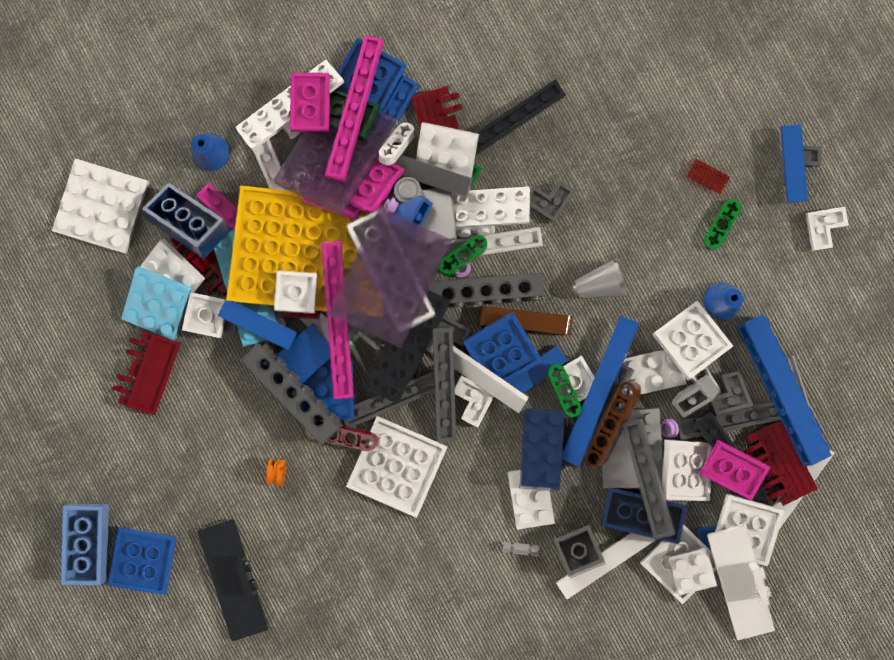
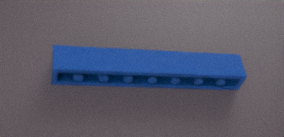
(784, 391)

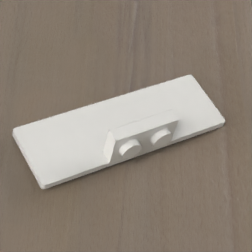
(276, 113)
(490, 207)
(741, 582)

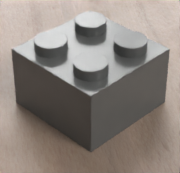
(579, 551)

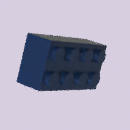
(186, 220)
(541, 449)
(628, 513)

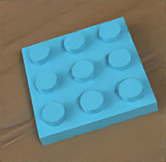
(156, 303)

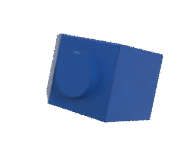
(415, 209)

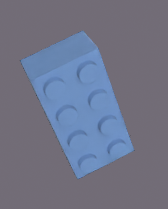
(84, 544)

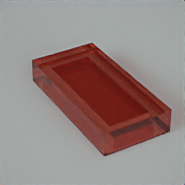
(708, 176)

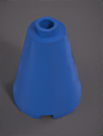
(209, 151)
(723, 301)

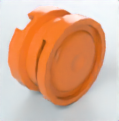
(276, 472)

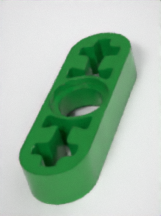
(724, 209)
(448, 259)
(553, 379)

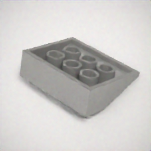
(619, 468)

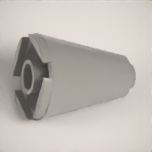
(602, 282)

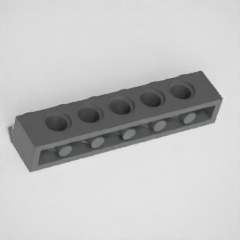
(533, 280)
(295, 404)

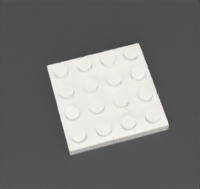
(100, 206)
(398, 468)

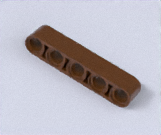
(529, 320)
(605, 429)

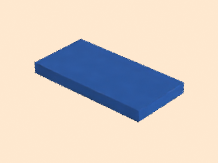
(306, 354)

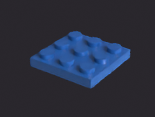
(386, 76)
(503, 348)
(322, 387)
(142, 561)

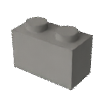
(695, 396)

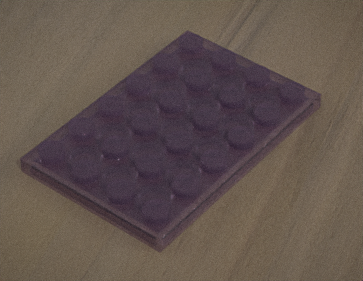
(307, 164)
(390, 277)

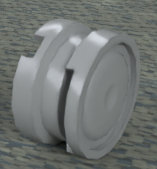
(407, 189)

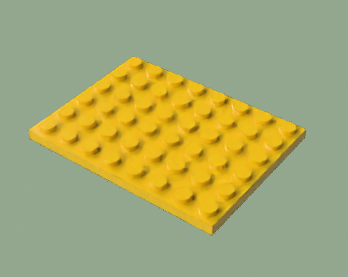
(282, 234)

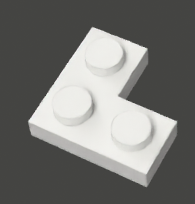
(821, 222)
(478, 400)

